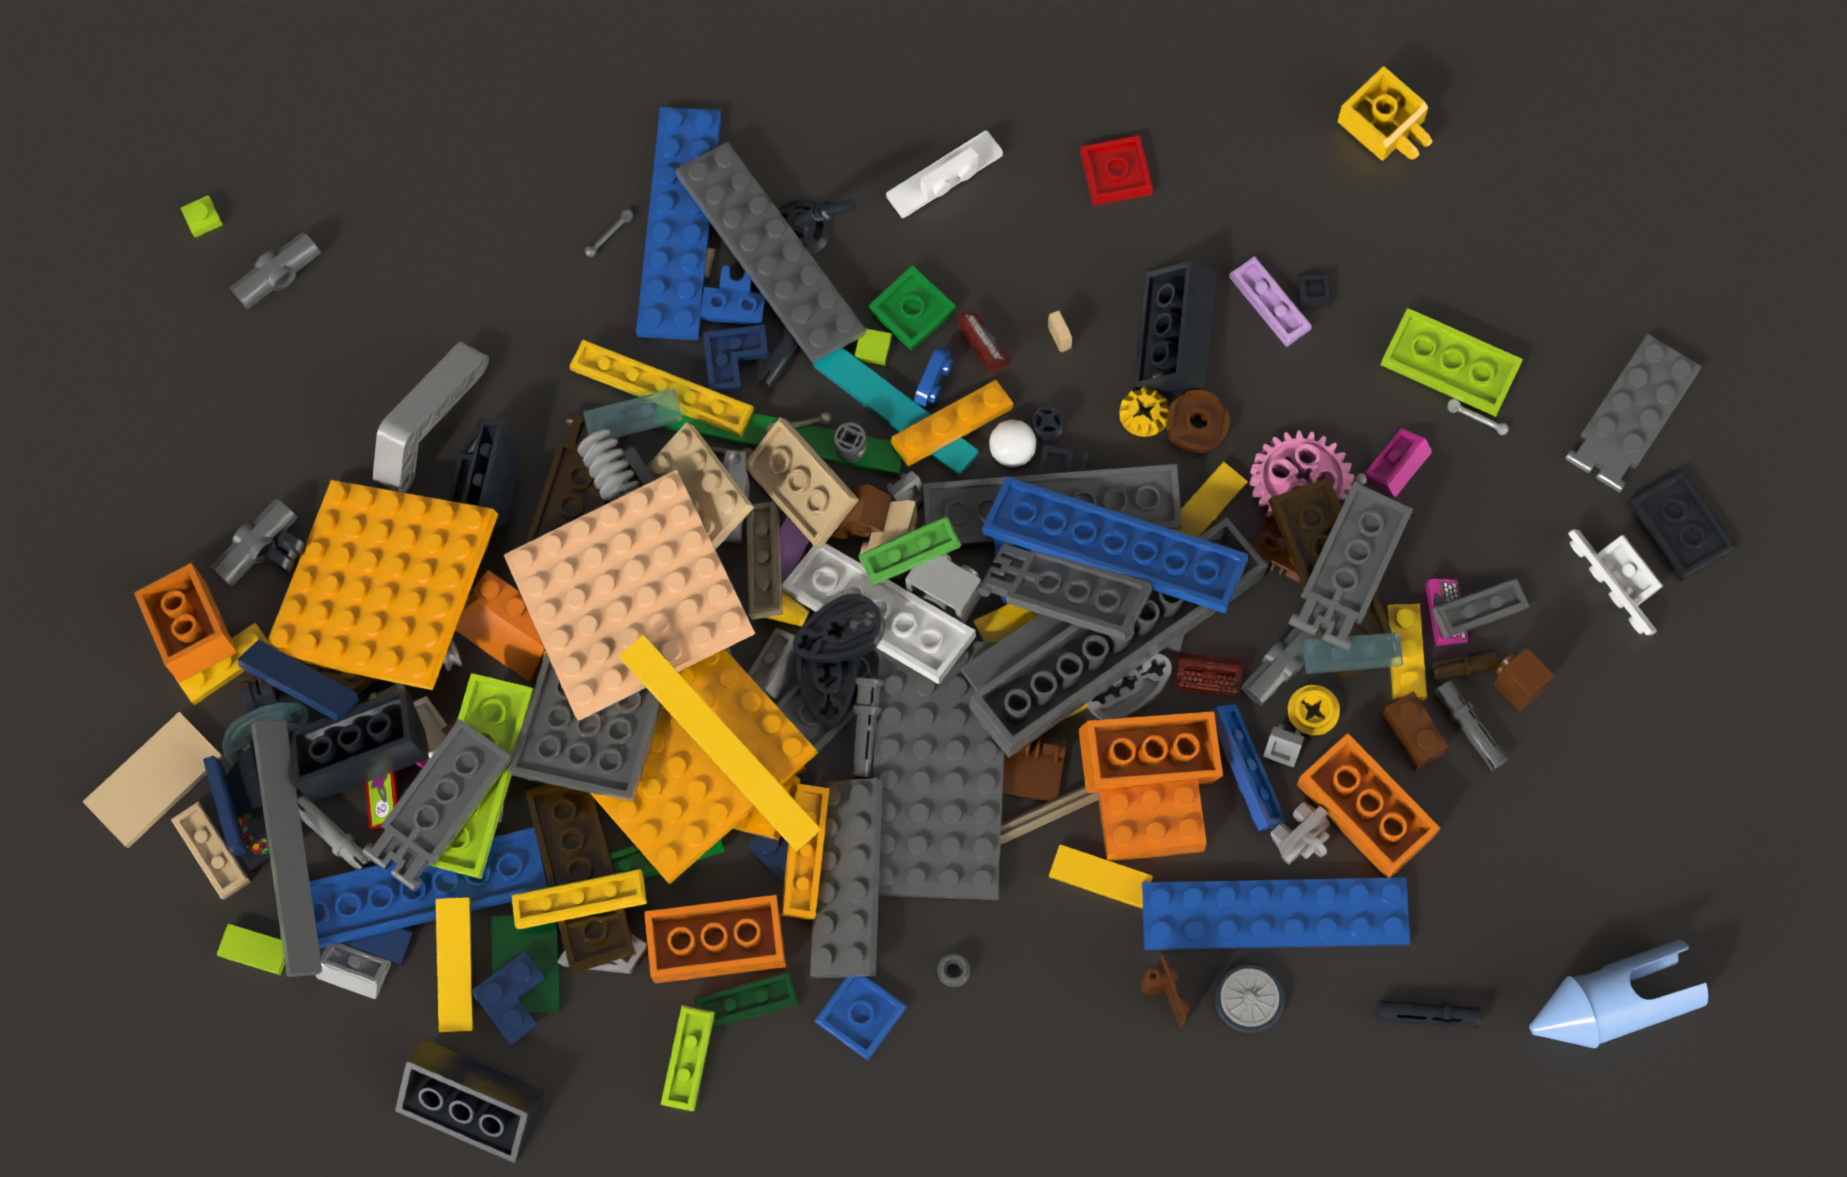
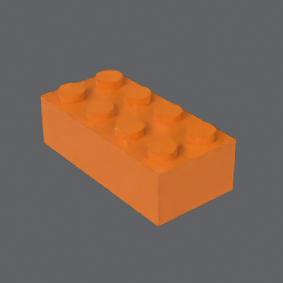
(1150, 750)
(1368, 806)
(715, 939)

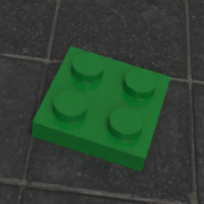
(912, 308)

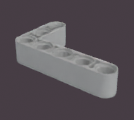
(420, 412)

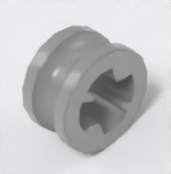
(452, 656)

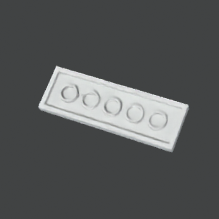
(913, 628)

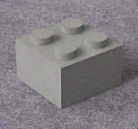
(946, 586)

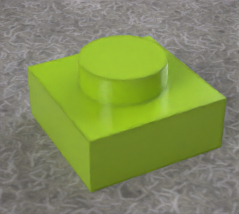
(201, 216)

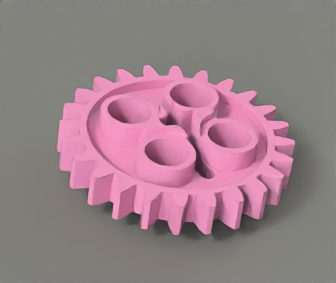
(1324, 465)

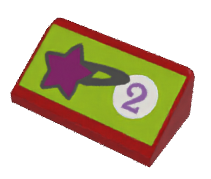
(381, 798)

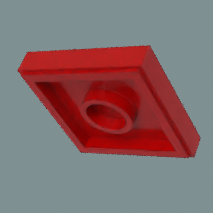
(1116, 170)

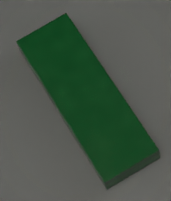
(749, 999)

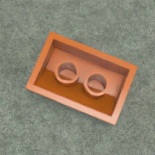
(503, 627)

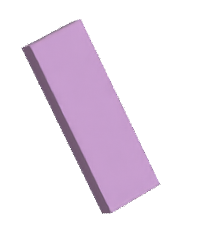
(1270, 301)

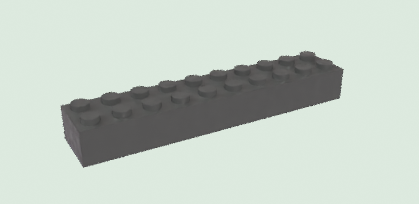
(1086, 662)

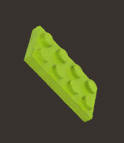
(1451, 362)

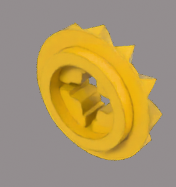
(1141, 424)
(1310, 696)

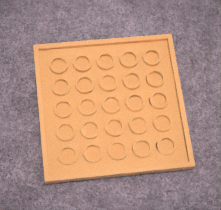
(623, 575)

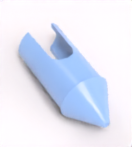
(1604, 1005)

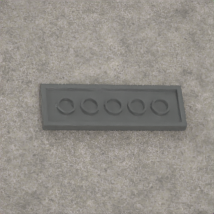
(849, 882)

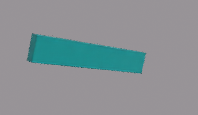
(889, 404)

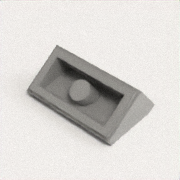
(775, 664)
(353, 969)

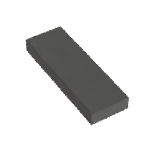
(1480, 608)

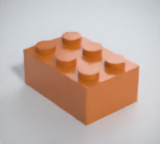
(185, 622)
(1152, 820)

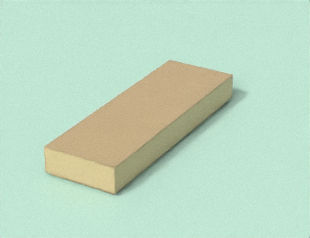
(210, 850)

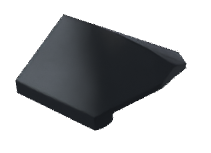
(245, 785)

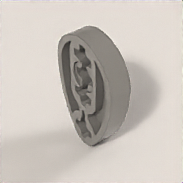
(1133, 701)

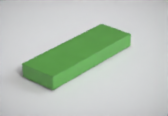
(909, 550)

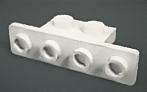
(944, 174)
(1624, 574)

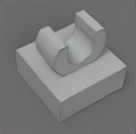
(907, 488)
(1283, 746)

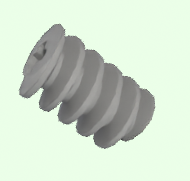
(605, 467)

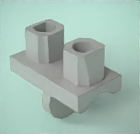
(1307, 837)

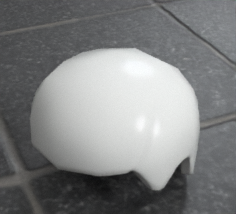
(1012, 443)

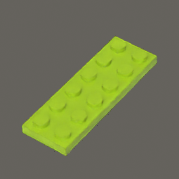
(497, 713)

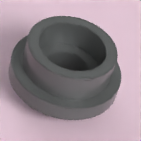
(950, 960)

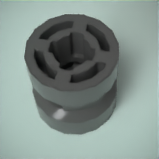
(850, 449)

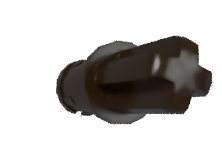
(1464, 665)

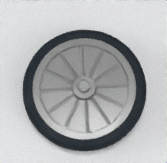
(1249, 998)

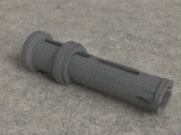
(867, 711)

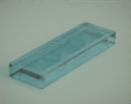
(635, 414)
(1365, 653)

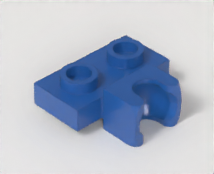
(733, 301)

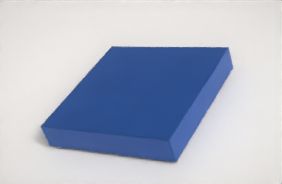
(861, 1015)

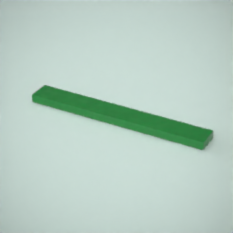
(879, 457)

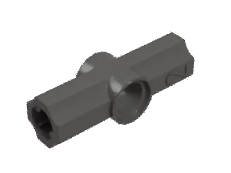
(275, 270)
(253, 542)
(1278, 666)

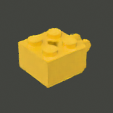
(1385, 115)

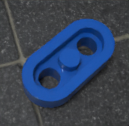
(928, 388)

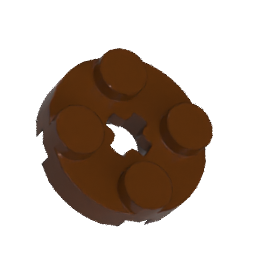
(1212, 412)

